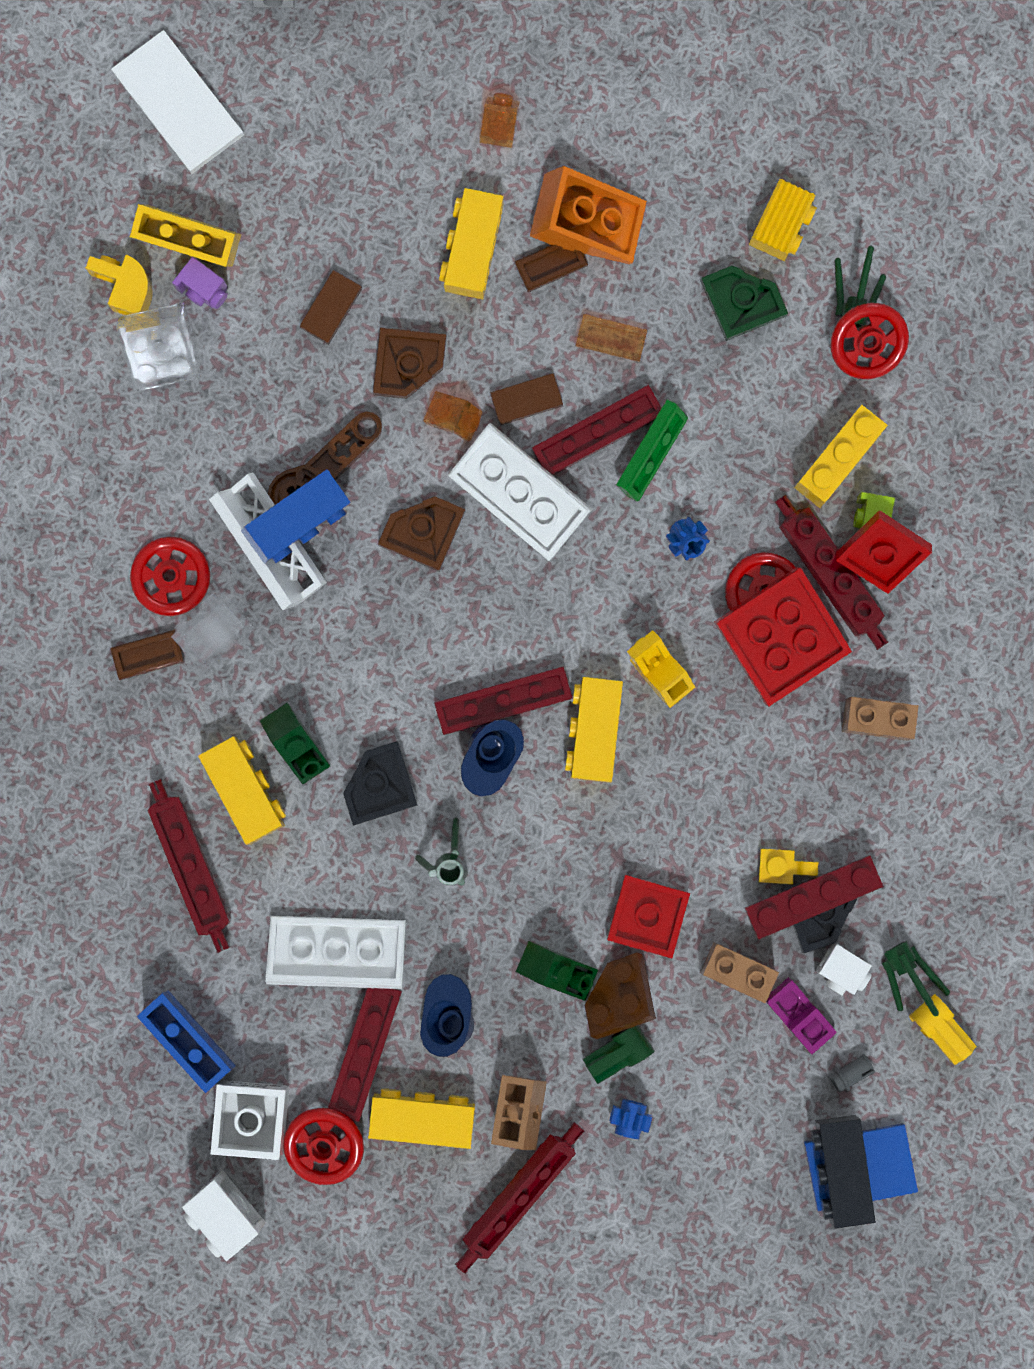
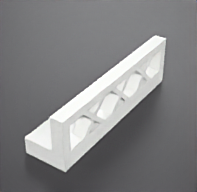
(277, 576)

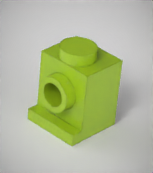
(871, 505)

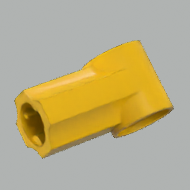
(944, 1031)

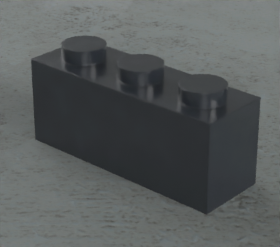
(843, 1171)

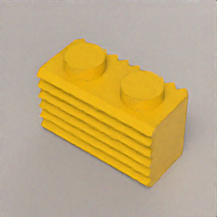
(782, 220)

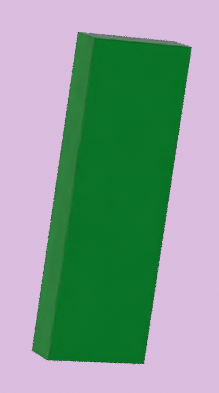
(652, 451)

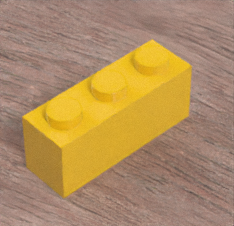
(185, 235)
(472, 243)
(841, 456)
(594, 729)
(243, 789)
(422, 1119)

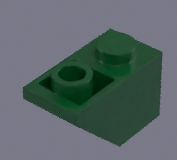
(294, 743)
(556, 971)

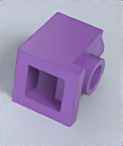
(202, 284)

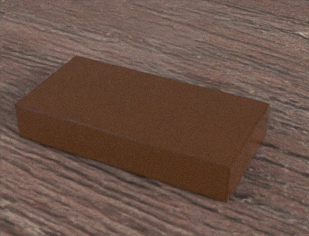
(548, 266)
(331, 307)
(526, 399)
(146, 655)

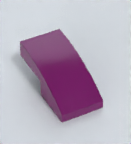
(800, 1015)

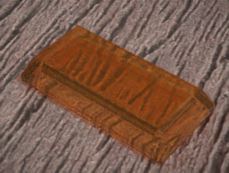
(611, 338)

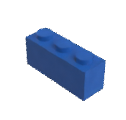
(296, 517)
(186, 1041)

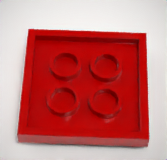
(783, 636)

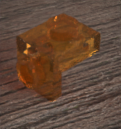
(499, 120)
(453, 415)

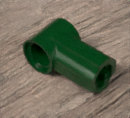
(622, 1051)

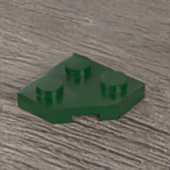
(742, 301)

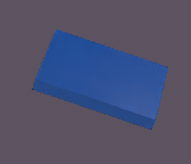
(887, 1162)

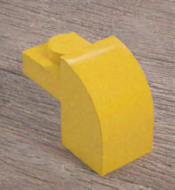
(132, 285)
(660, 669)

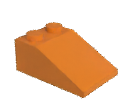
(587, 216)

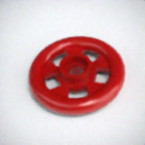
(878, 364)
(751, 567)
(191, 594)
(304, 1164)

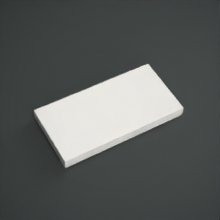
(177, 102)
(520, 492)
(336, 952)

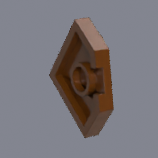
(407, 361)
(423, 531)
(620, 997)

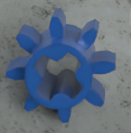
(687, 538)
(630, 1119)

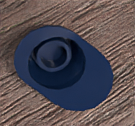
(491, 756)
(446, 1016)

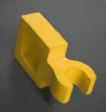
(779, 866)

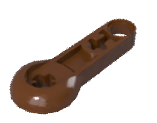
(326, 459)

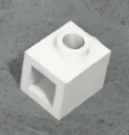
(844, 970)

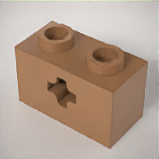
(880, 718)
(739, 972)
(518, 1112)

